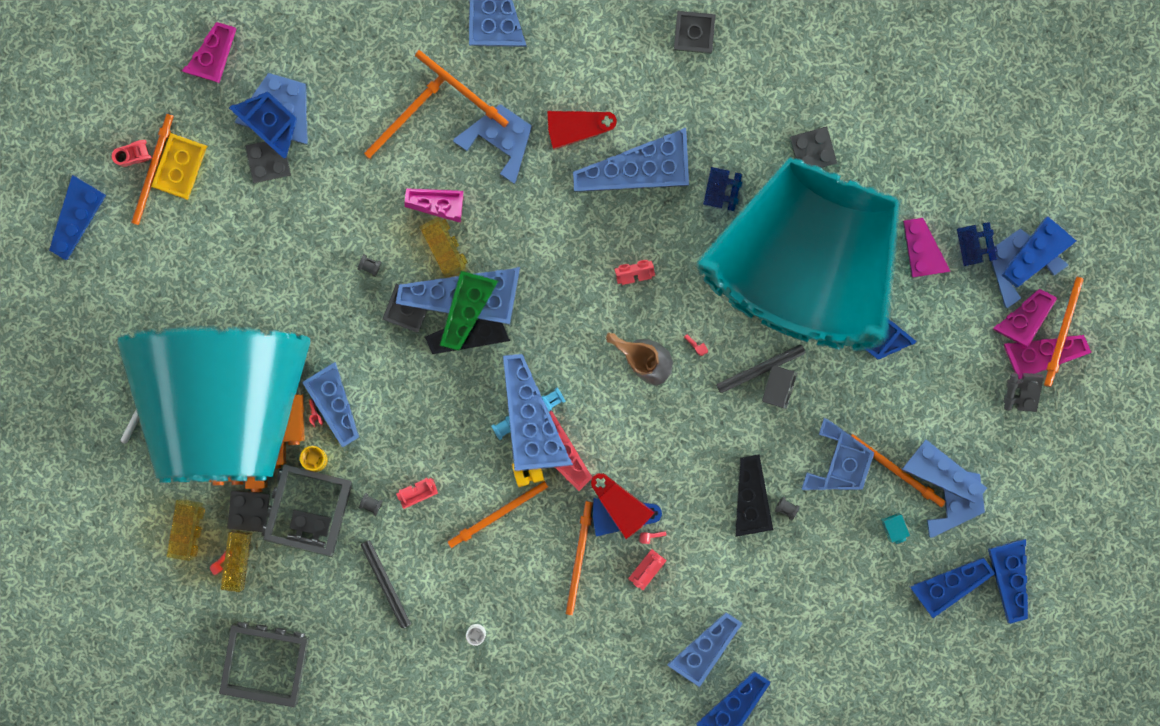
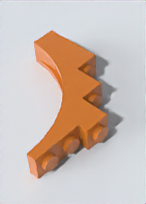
(293, 435)

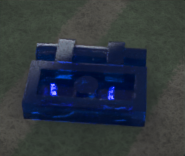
(716, 189)
(971, 246)

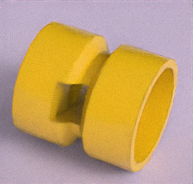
(313, 458)
(536, 475)

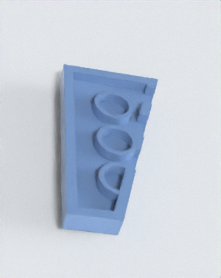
(330, 398)
(937, 468)
(703, 653)

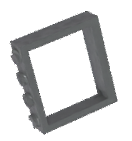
(337, 519)
(262, 695)

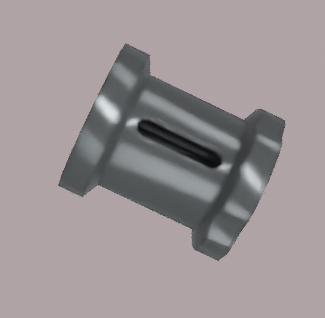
(369, 265)
(370, 504)
(787, 508)

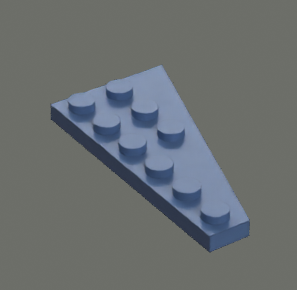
(494, 24)
(646, 166)
(439, 294)
(531, 426)

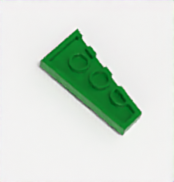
(467, 304)

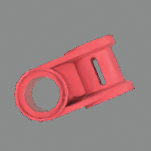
(135, 153)

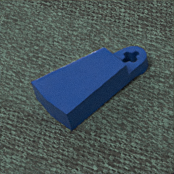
(605, 524)

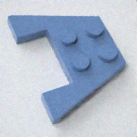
(291, 95)
(510, 140)
(1006, 253)
(848, 465)
(957, 511)

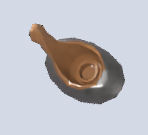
(644, 355)

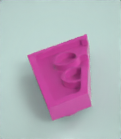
(213, 53)
(440, 203)
(922, 249)
(1027, 319)

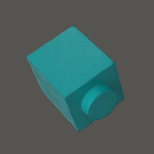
(895, 528)

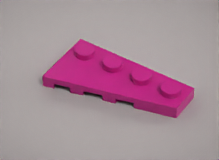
(1040, 352)

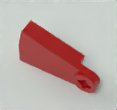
(575, 126)
(622, 506)

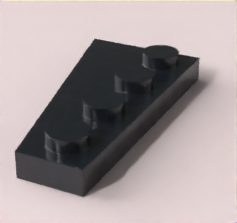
(481, 334)
(752, 501)

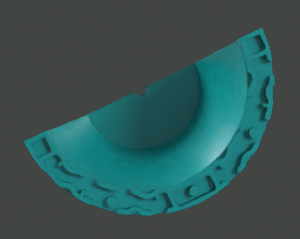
(810, 258)
(213, 399)

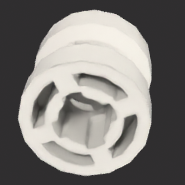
(475, 634)

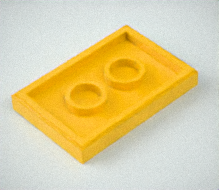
(179, 166)

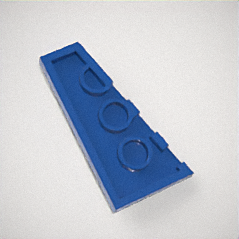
(1041, 248)

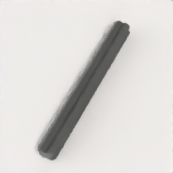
(760, 368)
(385, 584)

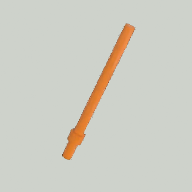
(432, 88)
(491, 112)
(163, 135)
(1053, 366)
(927, 492)
(585, 521)
(466, 534)

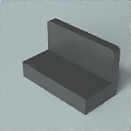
(779, 387)

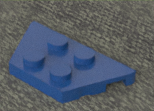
(268, 120)
(894, 341)

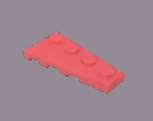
(577, 473)

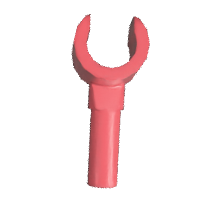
(701, 349)
(314, 416)
(645, 536)
(215, 567)

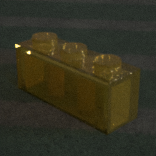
(444, 247)
(185, 530)
(236, 561)

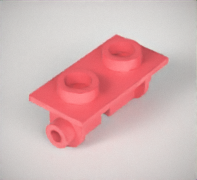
(625, 272)
(421, 491)
(647, 569)

